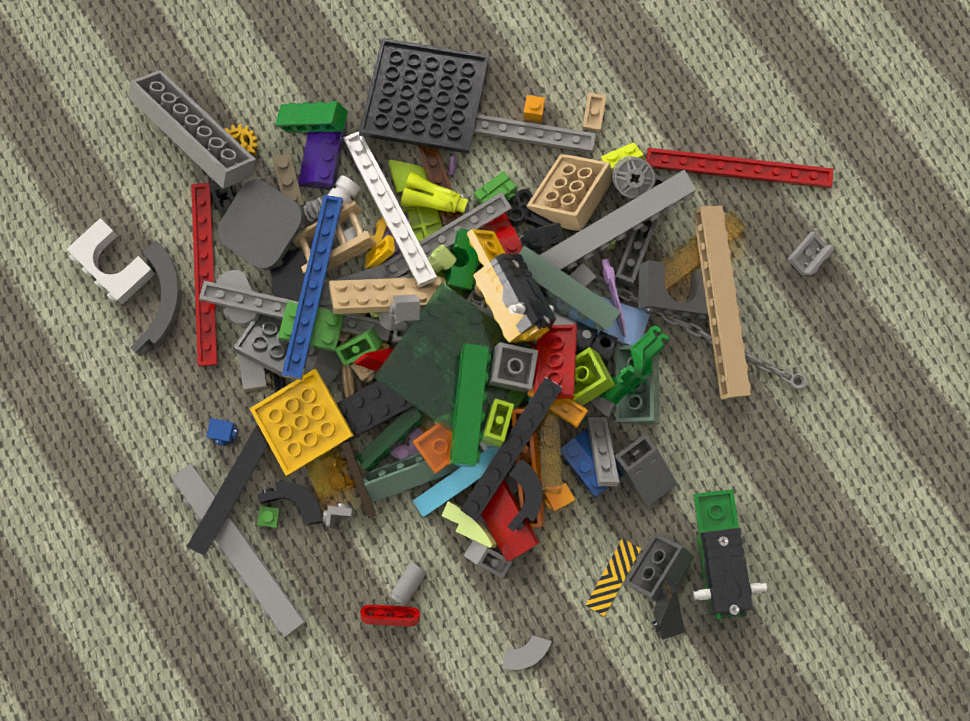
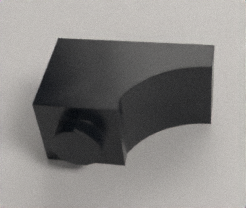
(222, 197)

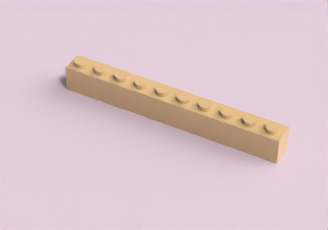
(722, 302)

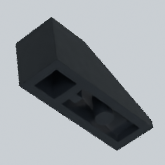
(668, 612)

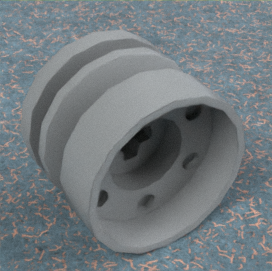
(622, 174)

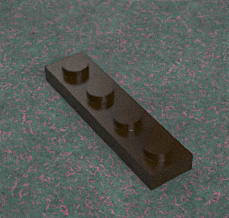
(354, 472)

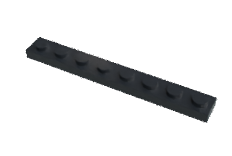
(511, 448)

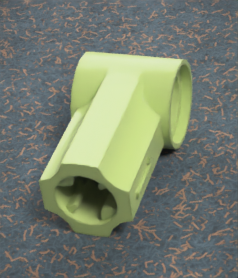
(441, 259)

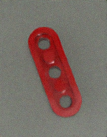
(390, 615)

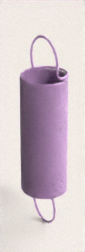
(452, 166)

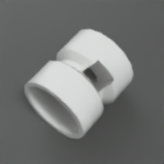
(346, 189)

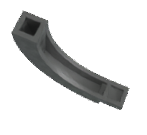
(170, 300)

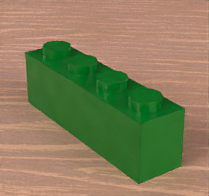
(312, 117)

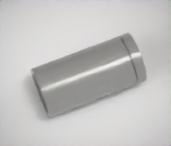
(408, 584)

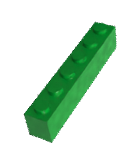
(468, 406)

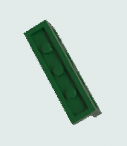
(390, 438)

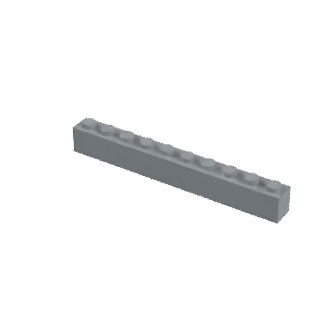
(621, 221)
(241, 555)

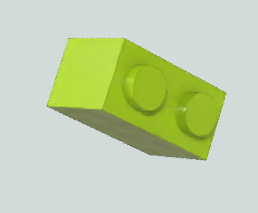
(497, 423)

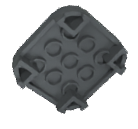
(261, 224)

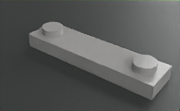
(602, 451)

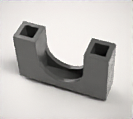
(655, 298)

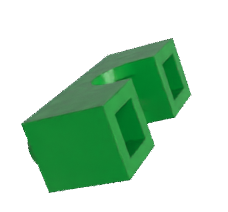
(462, 277)

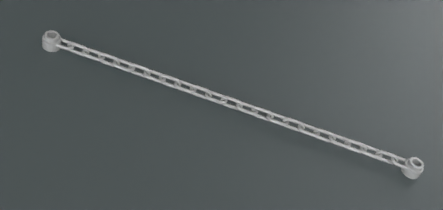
(799, 376)

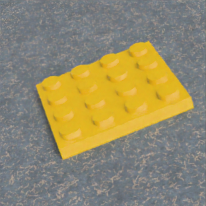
(301, 422)

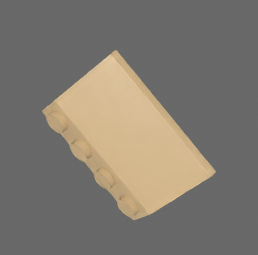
(571, 191)

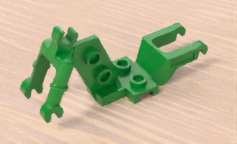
(629, 377)

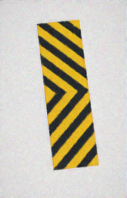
(613, 577)

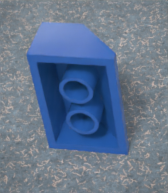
(579, 458)

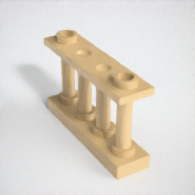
(346, 250)

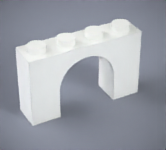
(87, 251)

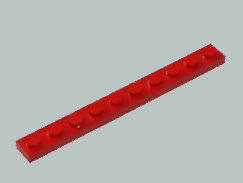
(740, 168)
(204, 271)

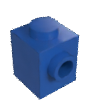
(222, 431)

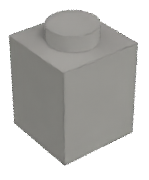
(405, 307)

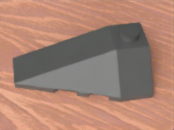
(326, 362)

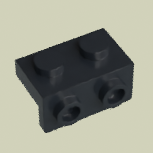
(543, 236)

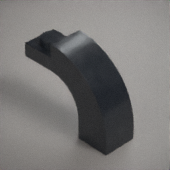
(529, 481)
(306, 501)

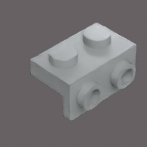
(810, 254)
(341, 511)

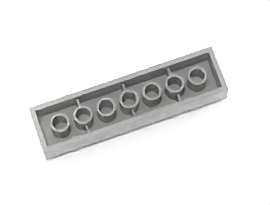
(192, 129)

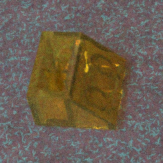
(330, 475)

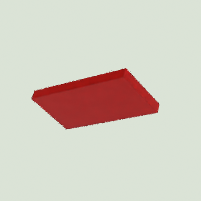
(558, 359)
(498, 515)

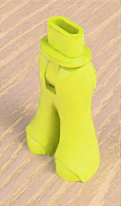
(441, 198)

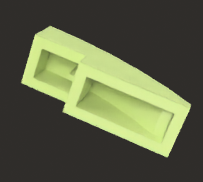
(467, 526)

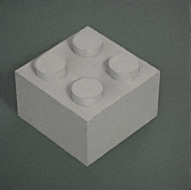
(513, 367)

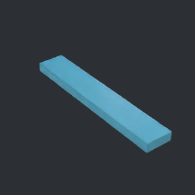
(454, 483)

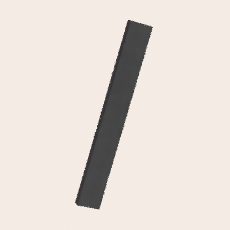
(229, 493)

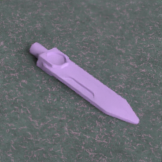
(609, 278)

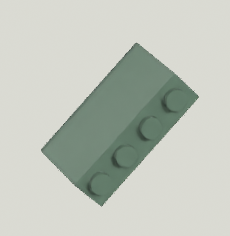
(643, 405)

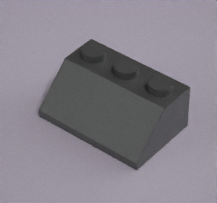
(658, 562)

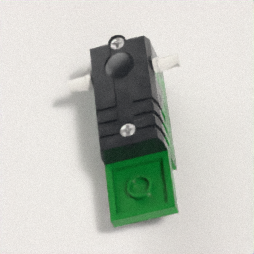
(722, 556)

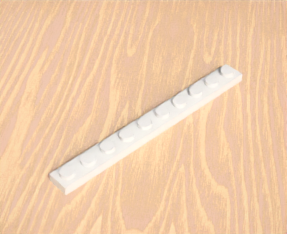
(390, 210)

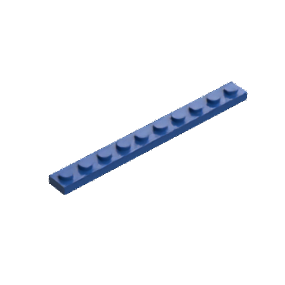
(312, 288)

